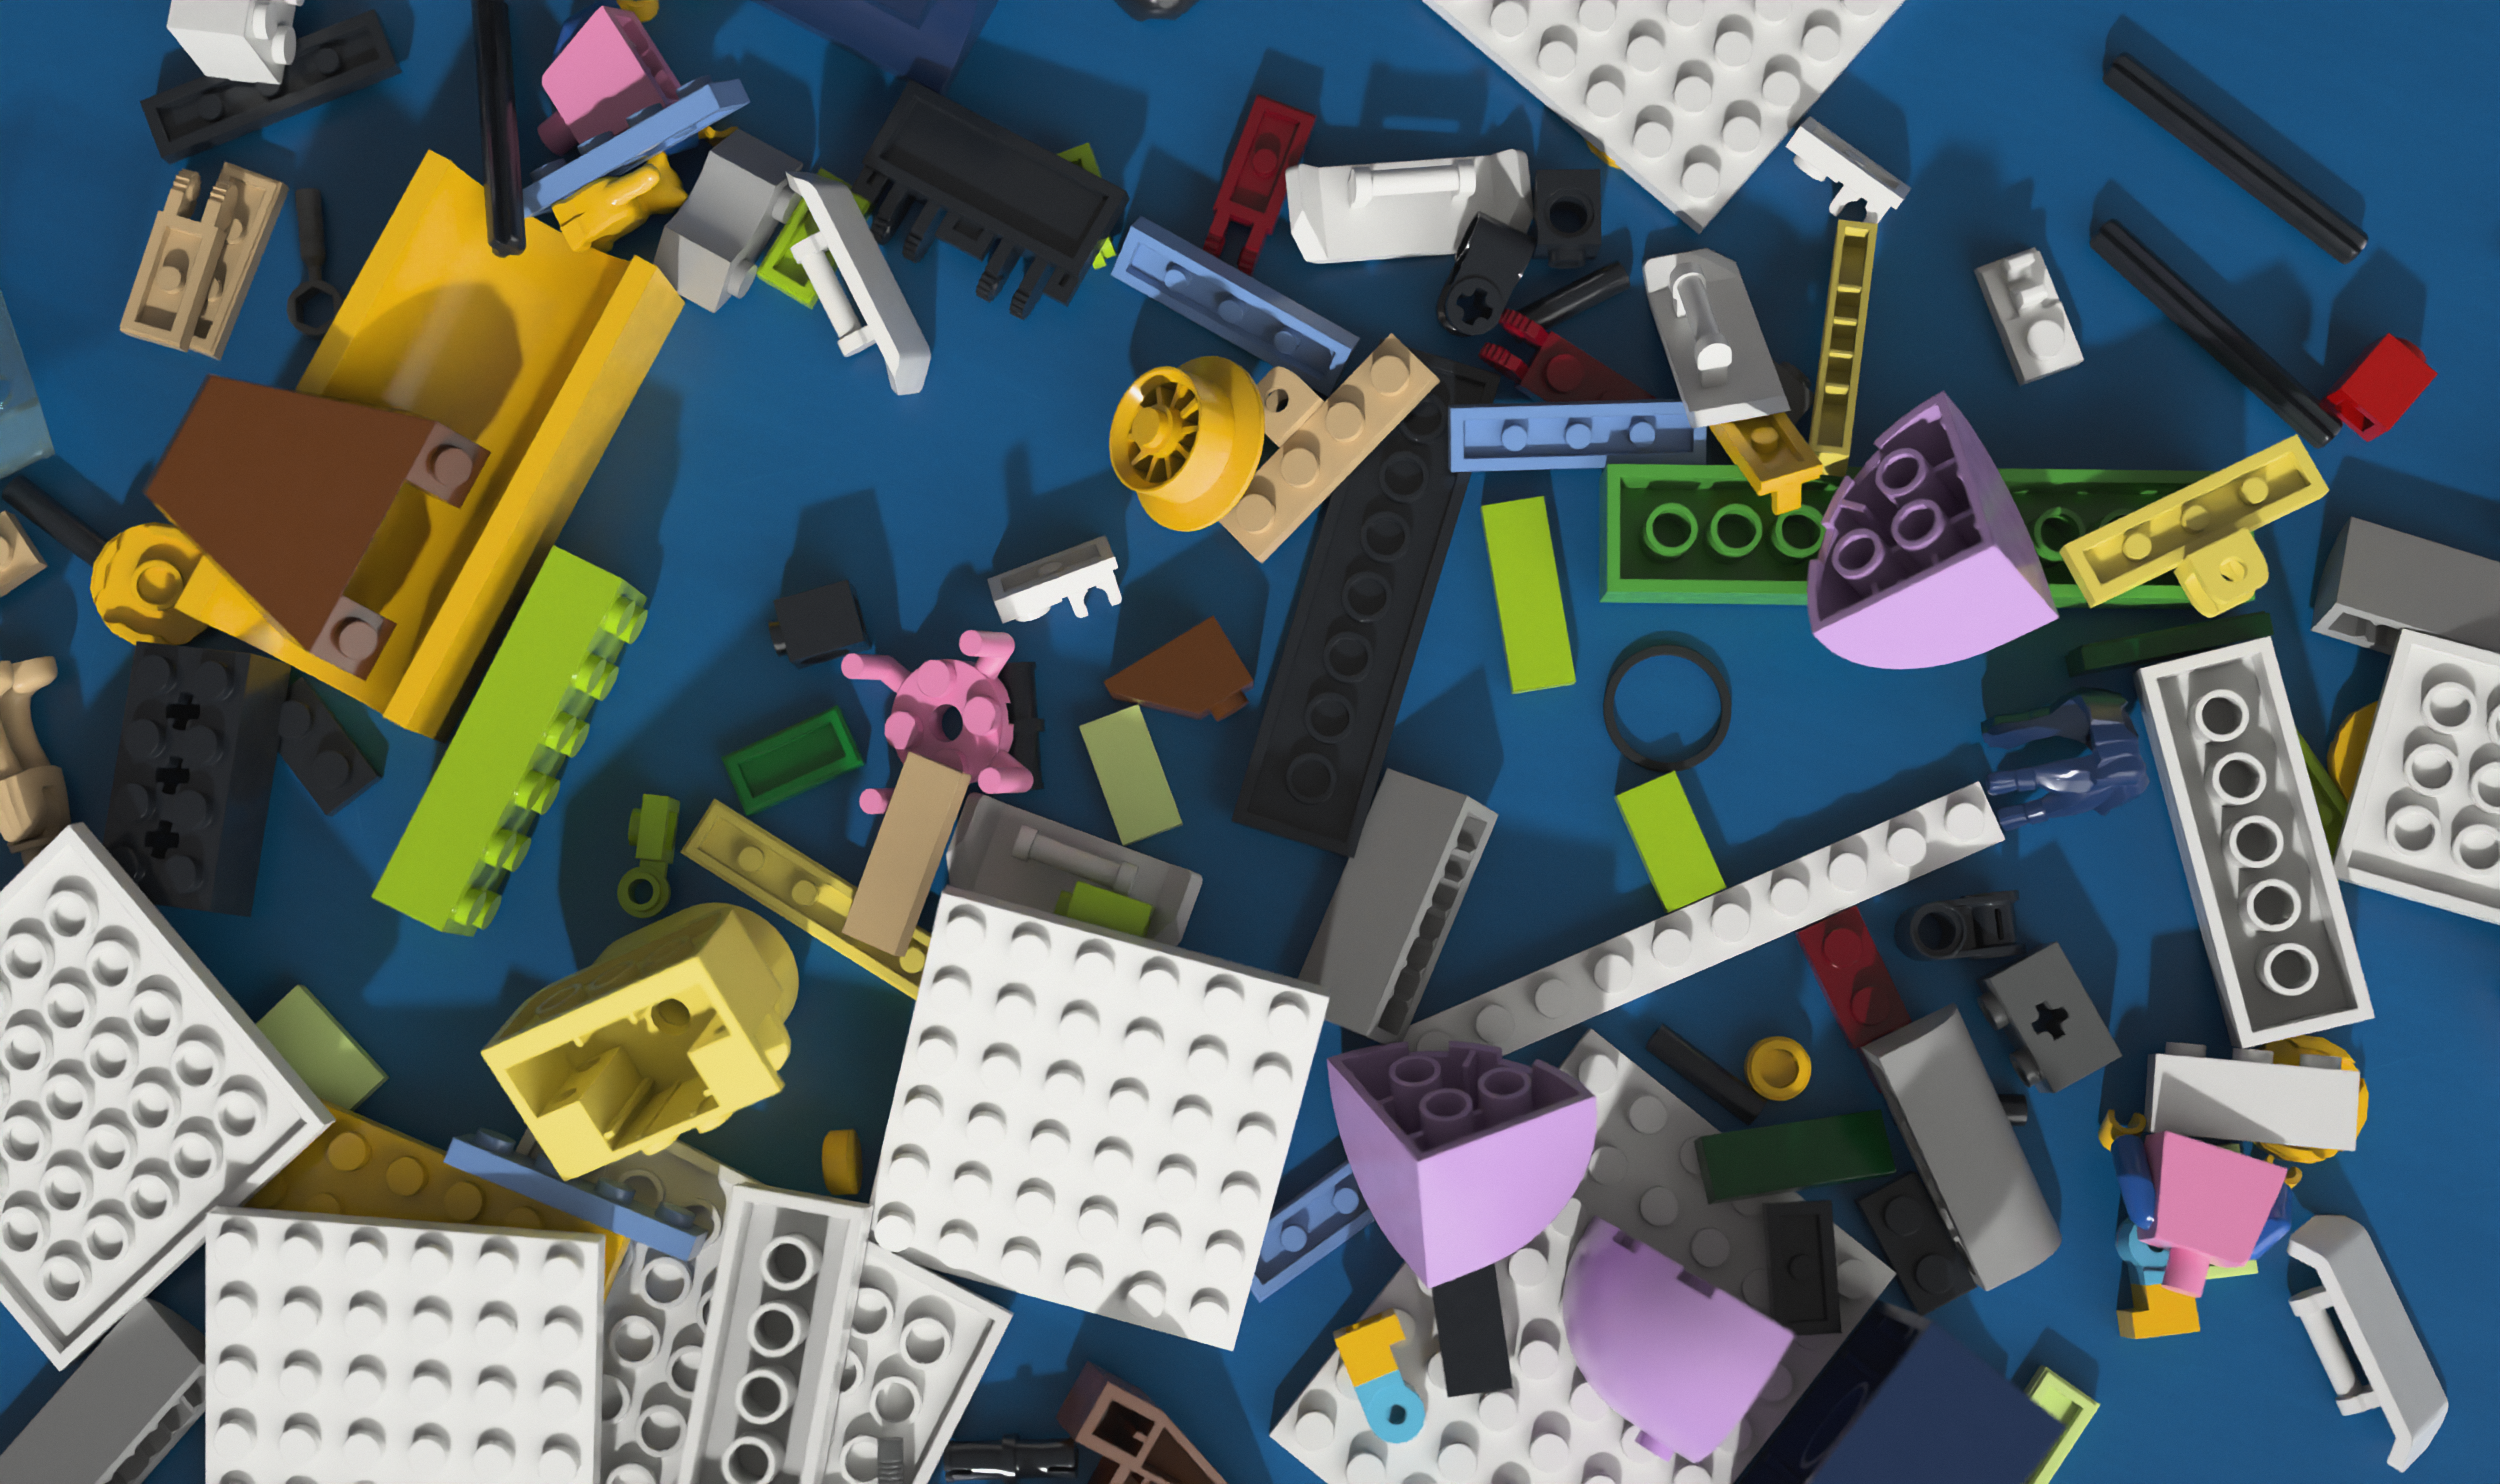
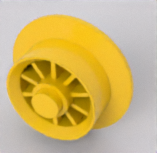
(1189, 440)

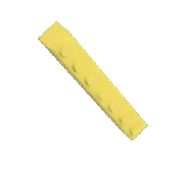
(1842, 345)

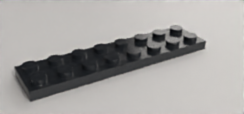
(1360, 626)

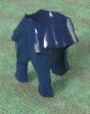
(2076, 785)

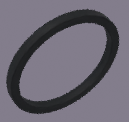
(1702, 662)

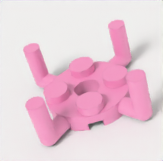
(926, 696)

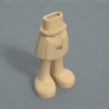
(31, 789)

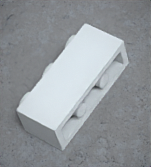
(2252, 1097)

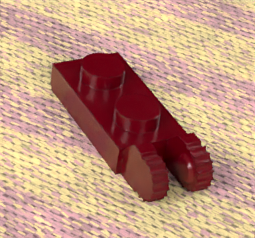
(1256, 177)
(1557, 367)
(1853, 980)

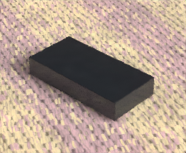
(1472, 1334)

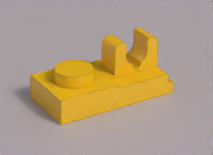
(1770, 457)

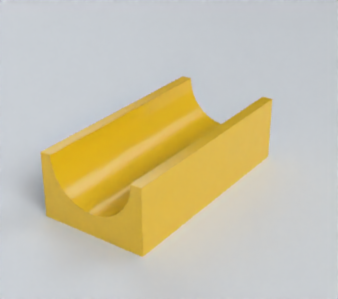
(509, 353)

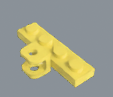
(2200, 532)

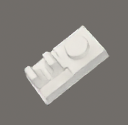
(1827, 155)
(2029, 316)
(1033, 588)

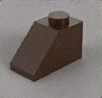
(1187, 676)

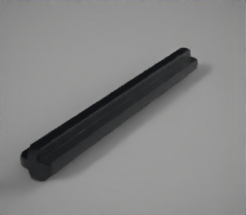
(498, 128)
(2235, 158)
(2216, 333)

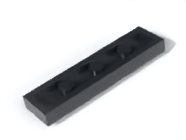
(221, 109)

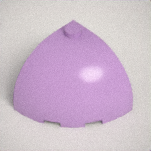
(1925, 552)
(1460, 1149)
(1664, 1343)

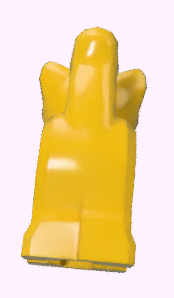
(617, 206)

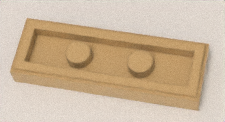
(246, 239)
(906, 854)

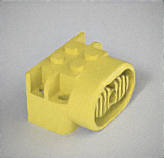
(651, 1037)

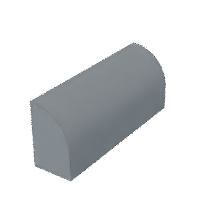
(2396, 581)
(1396, 904)
(1964, 1147)
(118, 1407)

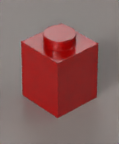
(2379, 386)

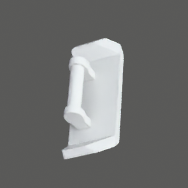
(1403, 205)
(868, 278)
(1712, 338)
(1033, 859)
(2377, 1329)

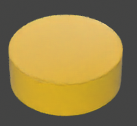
(1777, 1068)
(842, 1162)

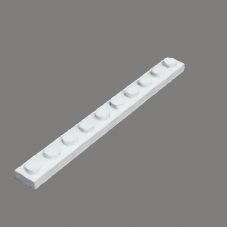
(1717, 927)

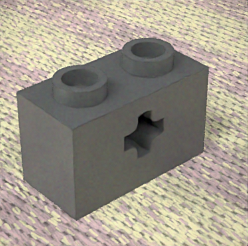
(2074, 1038)

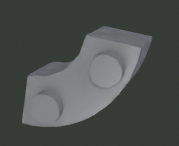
(727, 220)

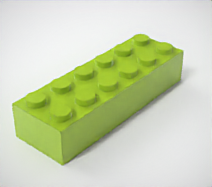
(512, 746)

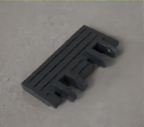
(987, 186)

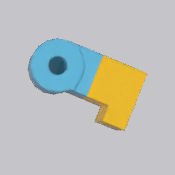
(2155, 1308)
(1387, 1400)

